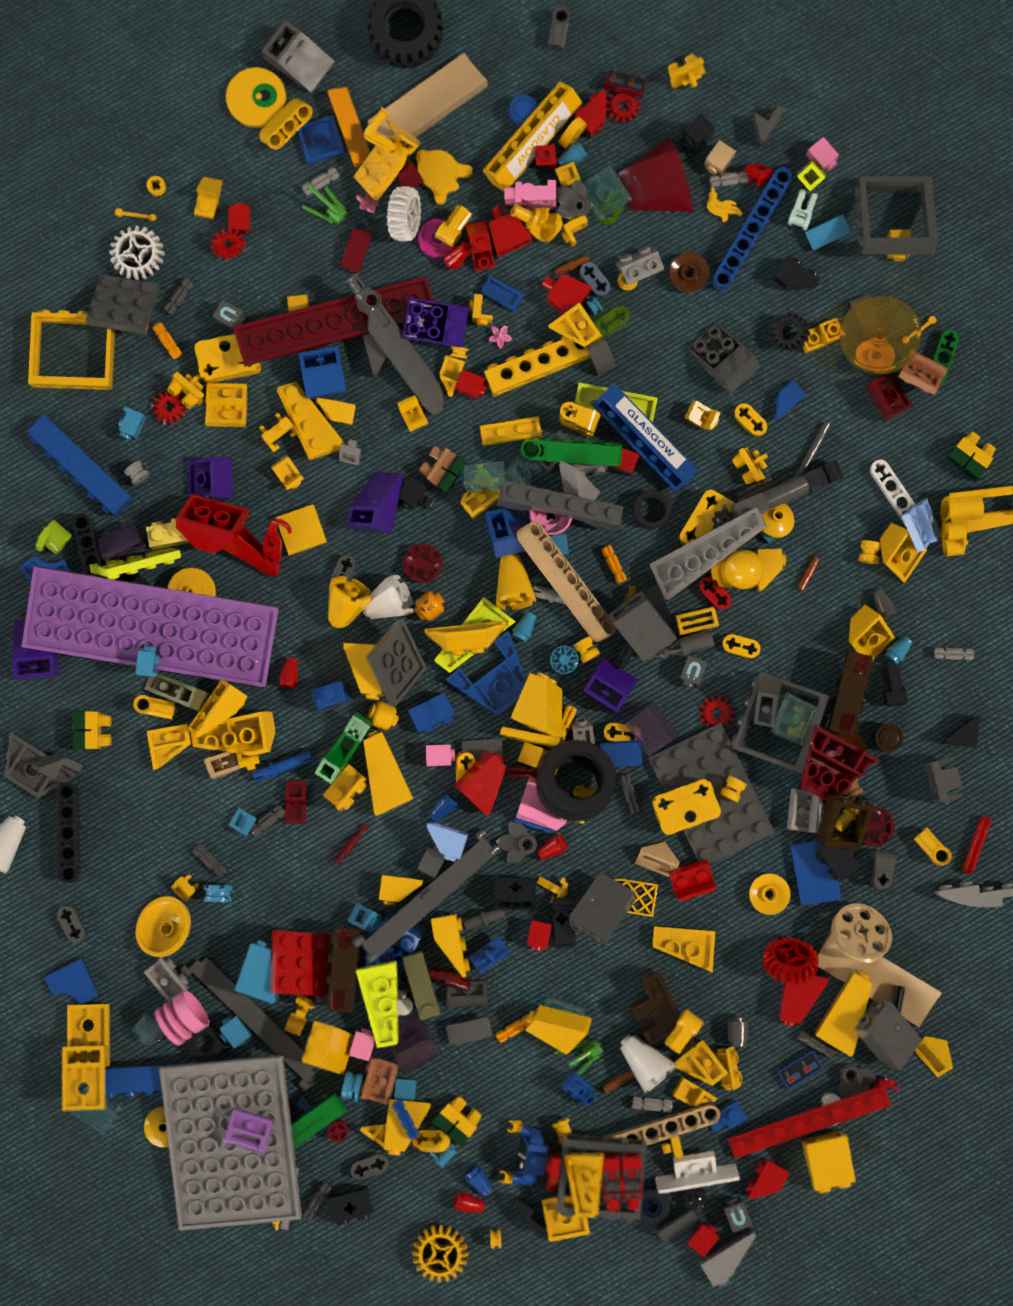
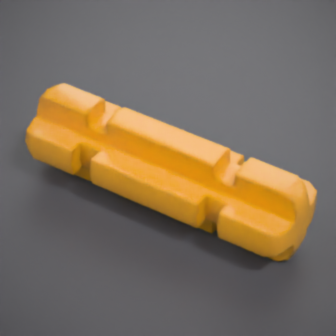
(167, 341)
(614, 564)
(512, 1029)

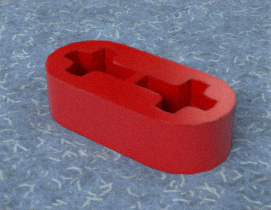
(711, 596)

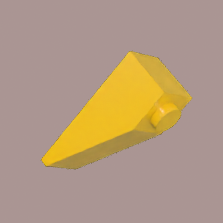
(221, 705)

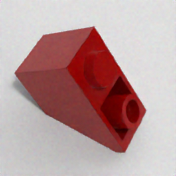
(593, 113)
(480, 245)
(768, 1180)

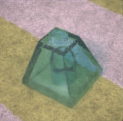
(606, 192)

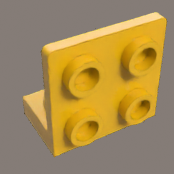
(345, 788)

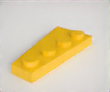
(310, 425)

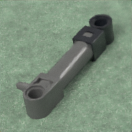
(791, 489)

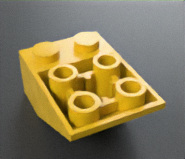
(447, 936)

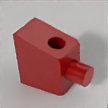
(507, 232)
(566, 292)

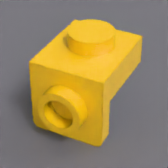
(574, 224)
(475, 307)
(412, 413)
(702, 416)
(287, 473)

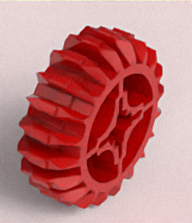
(790, 960)

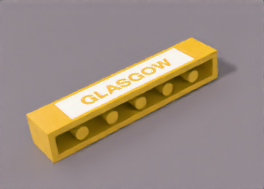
(535, 131)

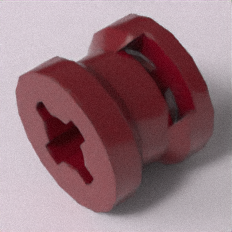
(338, 1134)

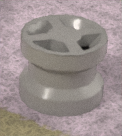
(136, 473)

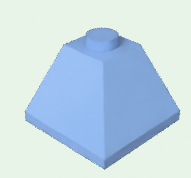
(448, 840)

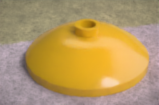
(156, 922)

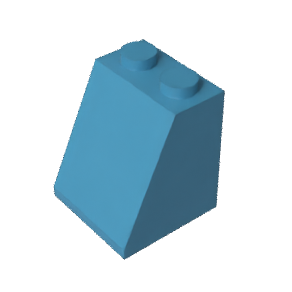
(256, 972)

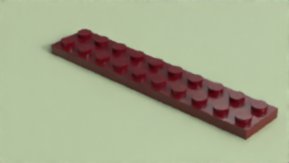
(322, 323)

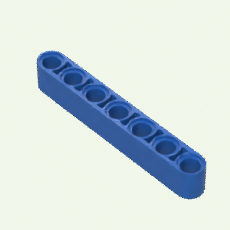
(753, 220)

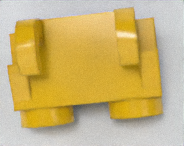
(277, 431)

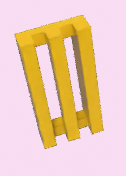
(700, 628)

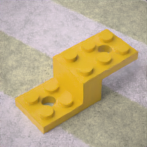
(86, 1057)

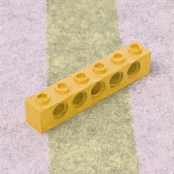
(500, 385)

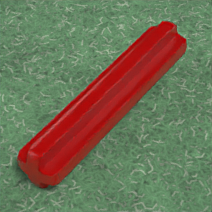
(976, 845)

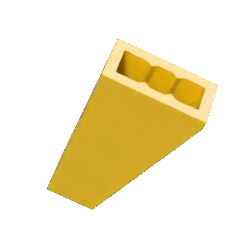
(384, 774)
(845, 1012)

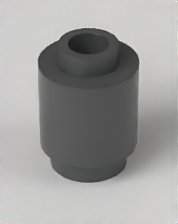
(738, 1031)

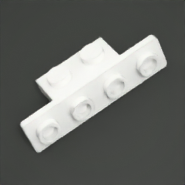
(696, 1171)

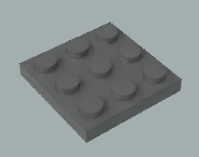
(123, 304)
(396, 662)

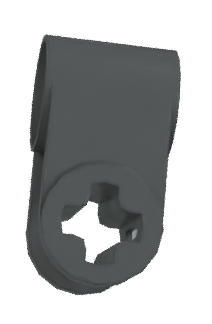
(883, 864)

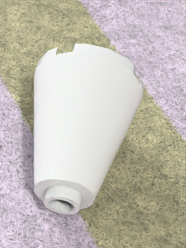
(10, 837)
(646, 1062)

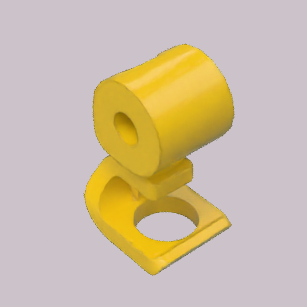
(297, 1020)

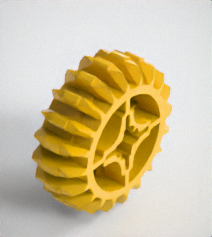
(455, 1242)

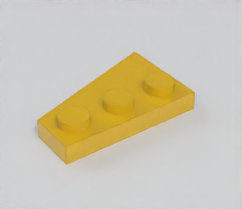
(686, 944)
(585, 1182)

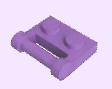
(251, 1125)

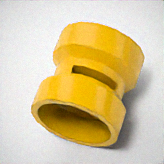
(869, 550)
(586, 649)
(734, 784)

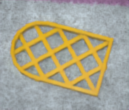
(639, 897)

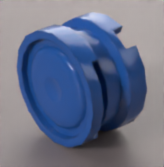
(521, 108)

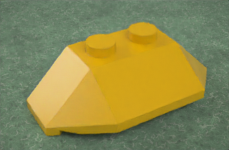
(466, 637)

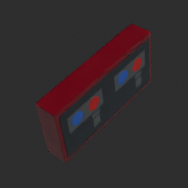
(625, 83)

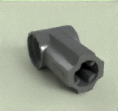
(559, 29)

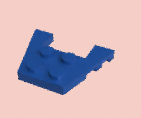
(501, 685)

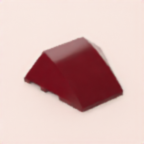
(658, 181)
(833, 764)

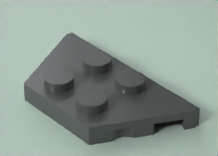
(19, 769)

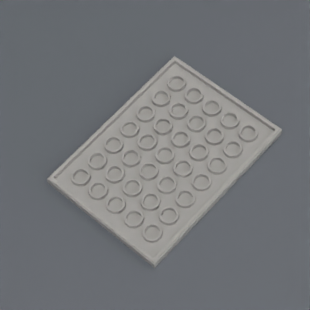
(221, 1181)

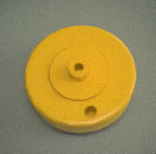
(193, 581)

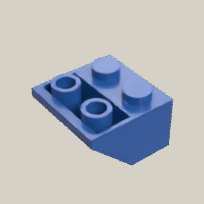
(322, 372)
(502, 529)

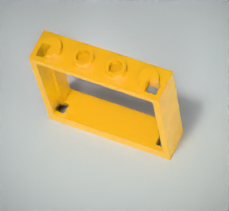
(66, 317)

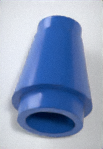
(443, 807)
(476, 1178)

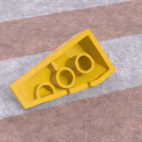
(243, 735)

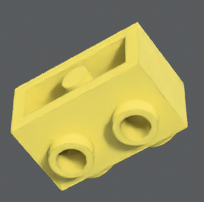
(164, 535)

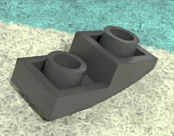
(601, 356)
(469, 1030)

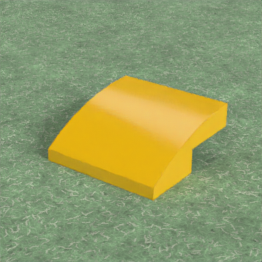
(226, 405)

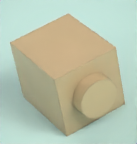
(719, 158)

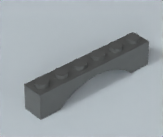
(531, 498)

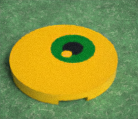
(255, 97)

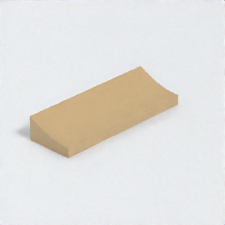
(435, 97)
(918, 995)

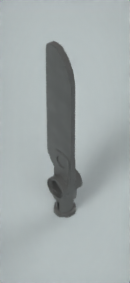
(396, 348)

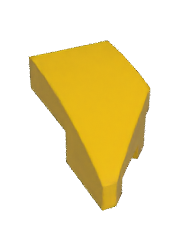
(451, 372)
(337, 411)
(691, 1093)
(376, 1133)

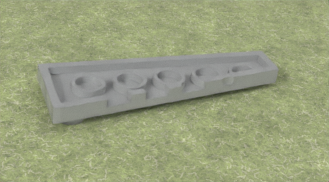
(697, 557)

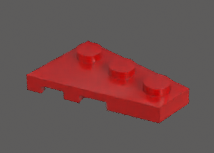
(552, 1168)

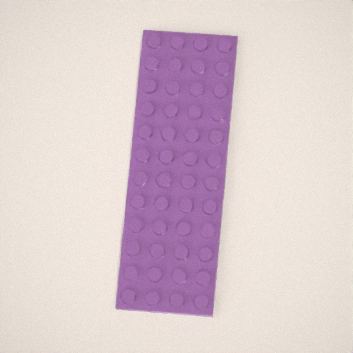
(117, 617)

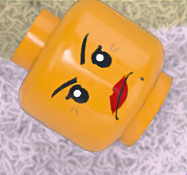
(429, 606)

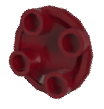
(422, 563)
(879, 828)

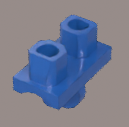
(489, 954)
(578, 1088)

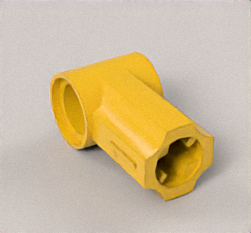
(450, 231)
(156, 707)
(931, 846)
(686, 1027)

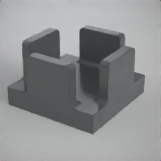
(942, 780)

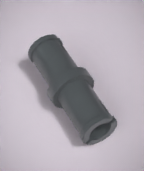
(483, 918)

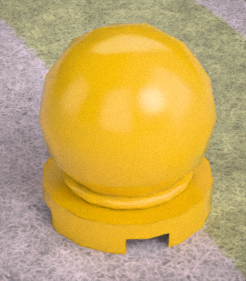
(739, 570)

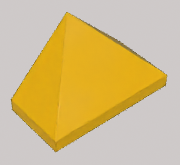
(935, 1055)

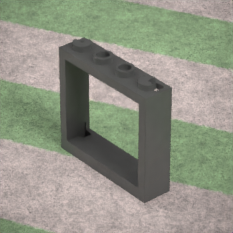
(896, 245)
(744, 722)
(601, 1144)

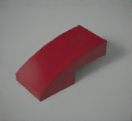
(356, 250)
(296, 802)

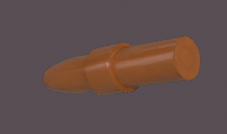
(571, 265)
(808, 574)
(618, 1081)

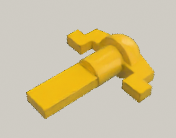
(561, 892)

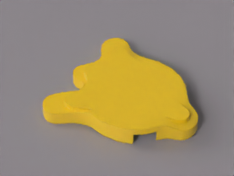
(440, 172)

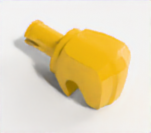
(539, 222)

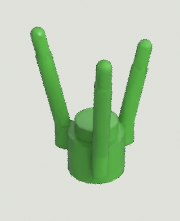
(336, 212)
(591, 1050)

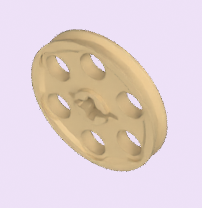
(858, 939)

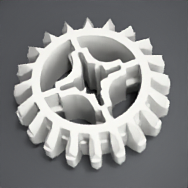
(404, 213)
(144, 251)

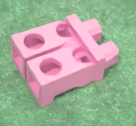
(531, 196)

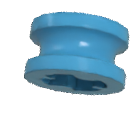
(593, 305)

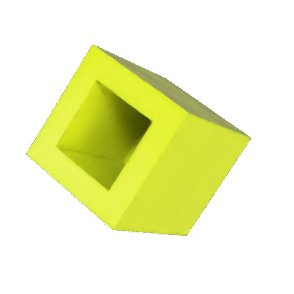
(811, 175)

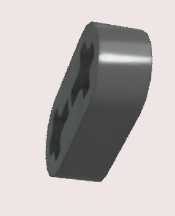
(339, 568)
(66, 925)
(368, 1161)

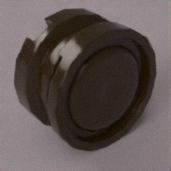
(888, 737)

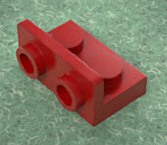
(692, 880)

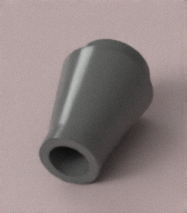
(884, 605)

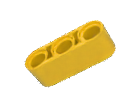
(295, 122)

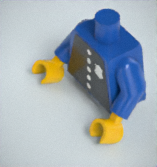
(530, 1156)

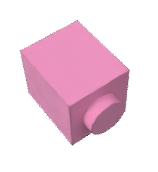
(823, 155)
(439, 755)
(363, 1044)

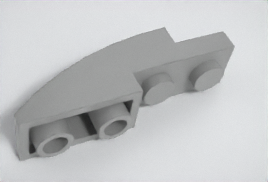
(970, 894)

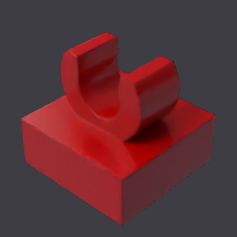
(759, 172)

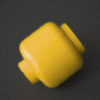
(382, 715)

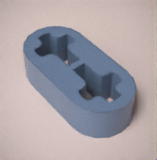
(598, 276)

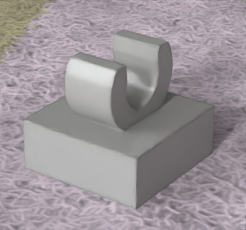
(350, 453)

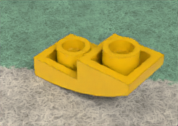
(822, 335)

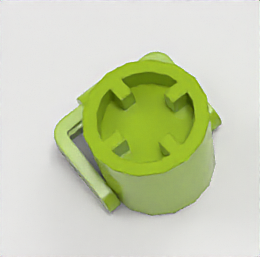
(53, 537)

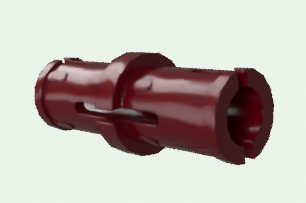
(450, 978)

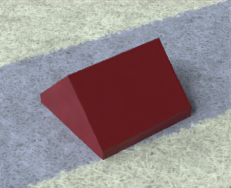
(888, 396)

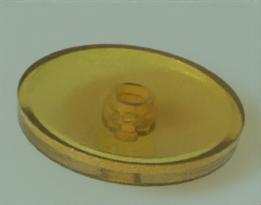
(876, 319)

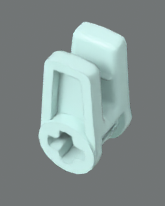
(802, 217)

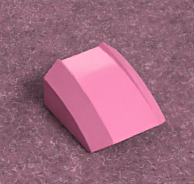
(533, 810)

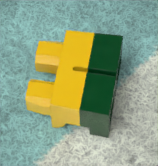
(965, 449)
(90, 739)
(464, 1127)

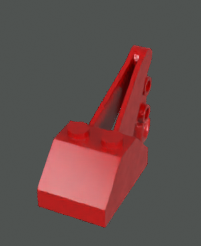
(220, 526)

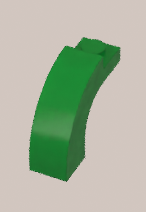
(344, 748)

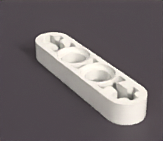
(892, 496)

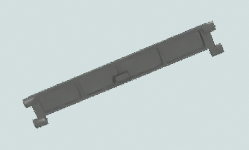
(428, 898)

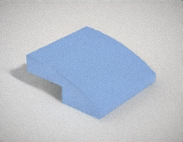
(922, 525)

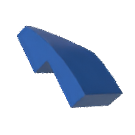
(788, 398)

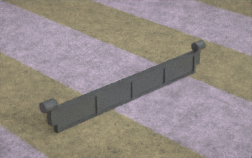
(252, 1016)

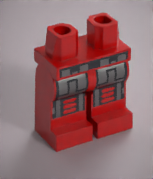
(624, 1186)

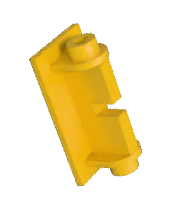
(729, 1060)

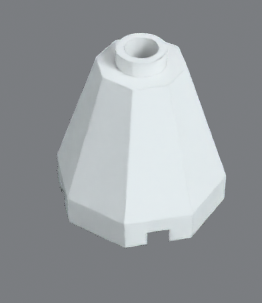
(390, 600)

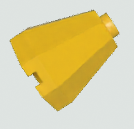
(346, 600)

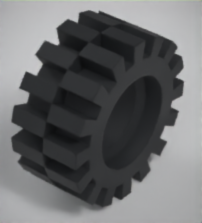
(798, 340)

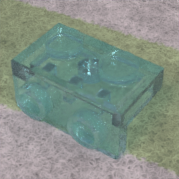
(484, 476)

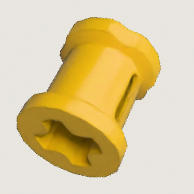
(562, 1127)

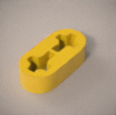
(572, 133)
(747, 424)
(739, 650)
(618, 727)
(460, 768)
(430, 1145)

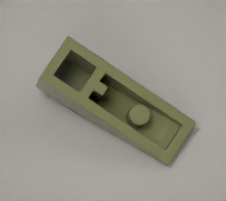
(177, 691)
(421, 985)

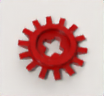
(614, 106)
(234, 247)
(163, 413)
(722, 706)

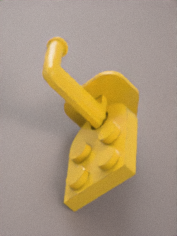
(386, 157)

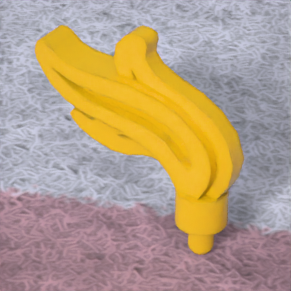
(723, 208)

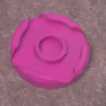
(429, 243)

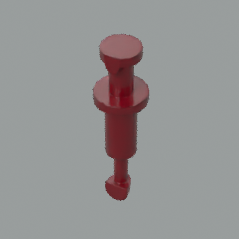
(350, 845)

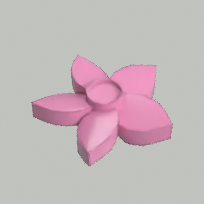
(367, 203)
(500, 336)

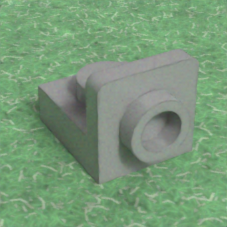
(583, 729)

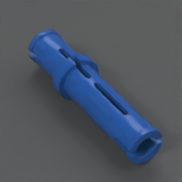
(280, 766)

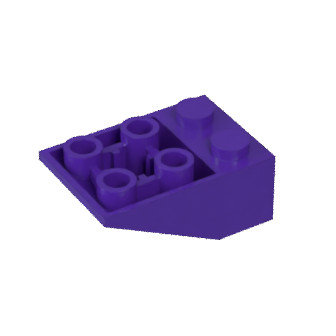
(435, 322)
(376, 503)
(31, 663)

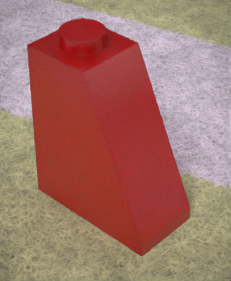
(483, 781)
(799, 999)

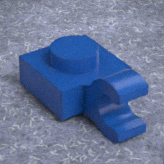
(730, 1116)

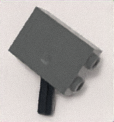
(642, 629)
(599, 908)
(888, 1031)

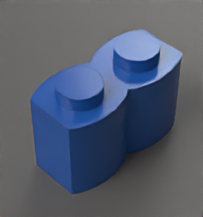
(432, 713)

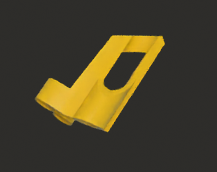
(965, 513)

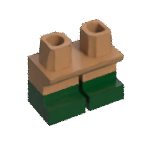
(445, 460)

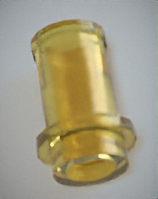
(631, 592)

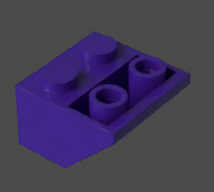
(610, 686)

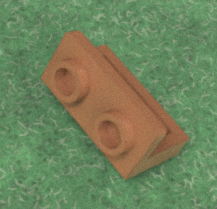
(923, 373)
(379, 1080)

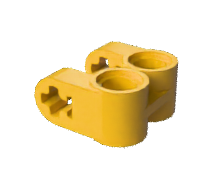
(581, 420)

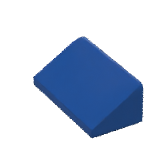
(623, 753)

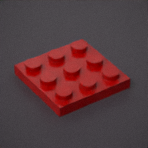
(299, 963)

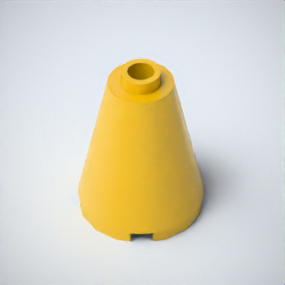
(513, 584)

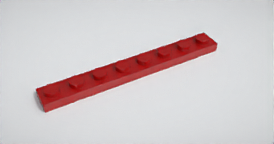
(809, 1121)

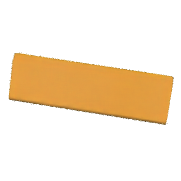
(349, 125)

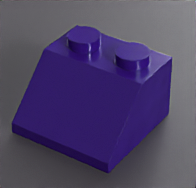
(211, 478)

